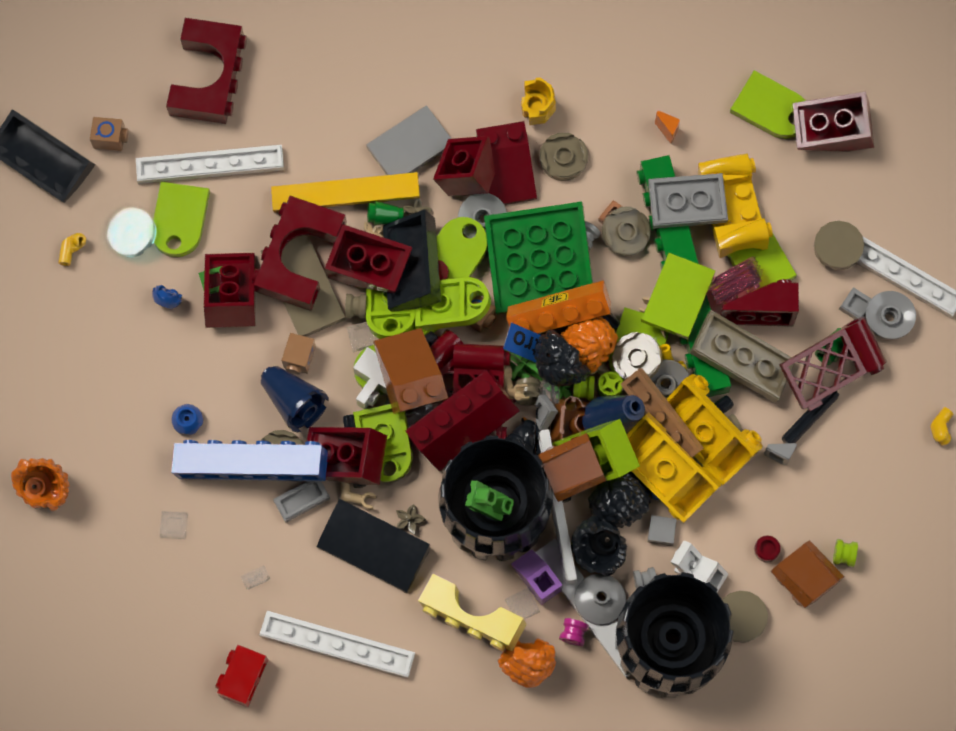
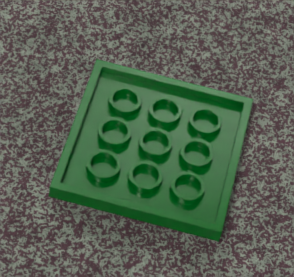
(537, 253)

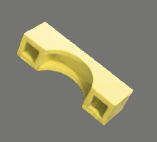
(499, 627)

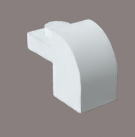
(369, 370)
(690, 560)

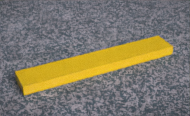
(350, 190)

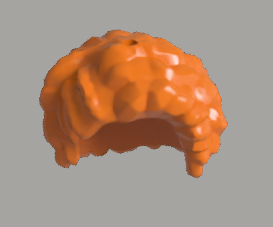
(593, 339)
(49, 482)
(528, 663)

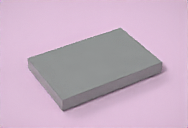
(410, 143)
(687, 200)

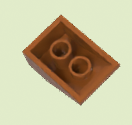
(409, 371)

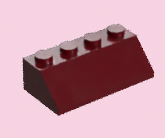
(462, 419)

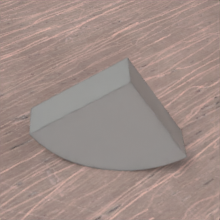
(546, 412)

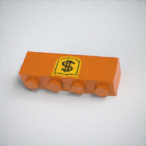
(561, 308)

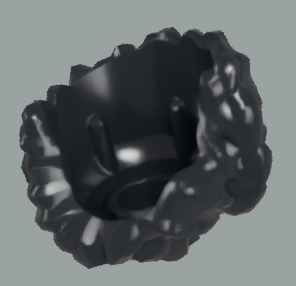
(559, 361)
(620, 500)
(593, 548)

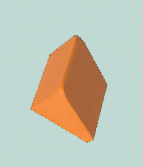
(667, 124)

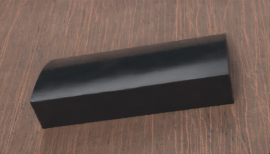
(42, 157)
(420, 278)
(373, 545)

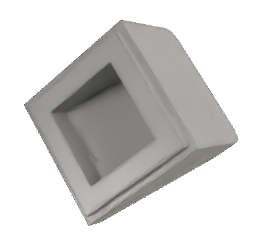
(780, 452)

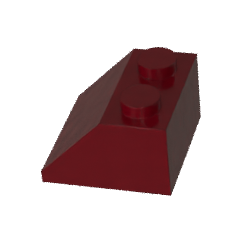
(466, 166)

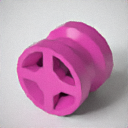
(574, 632)

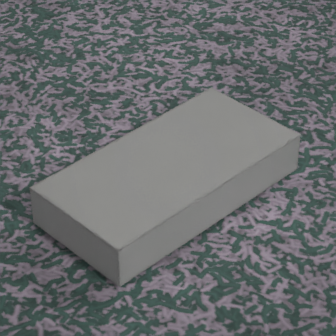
(301, 499)

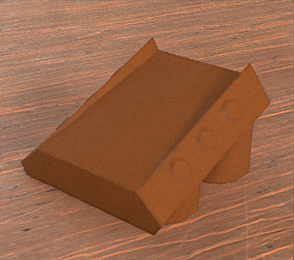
(568, 418)
(572, 467)
(807, 574)

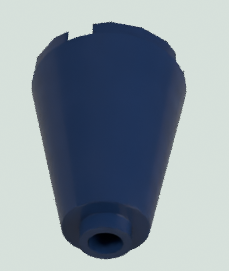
(293, 397)
(610, 408)

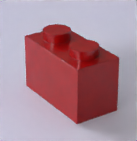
(241, 676)

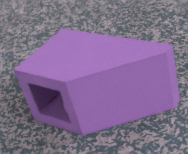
(537, 576)

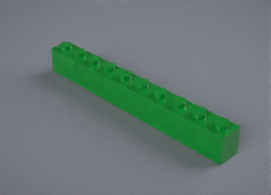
(679, 242)

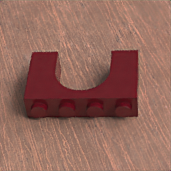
(214, 101)
(296, 220)

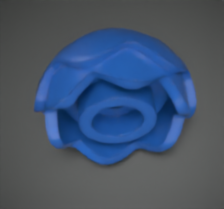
(166, 297)
(192, 425)

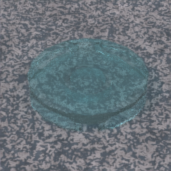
(131, 232)

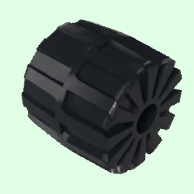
(509, 470)
(691, 612)

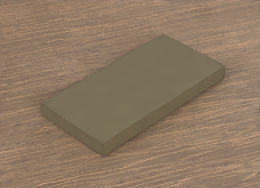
(302, 260)
(741, 356)

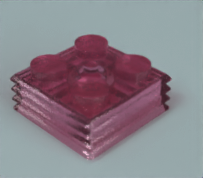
(735, 280)

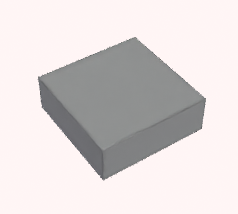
(855, 304)
(662, 530)

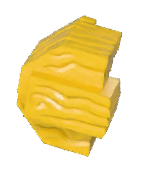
(538, 101)

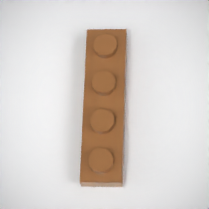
(656, 404)

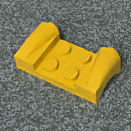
(744, 225)
(724, 445)
(669, 469)

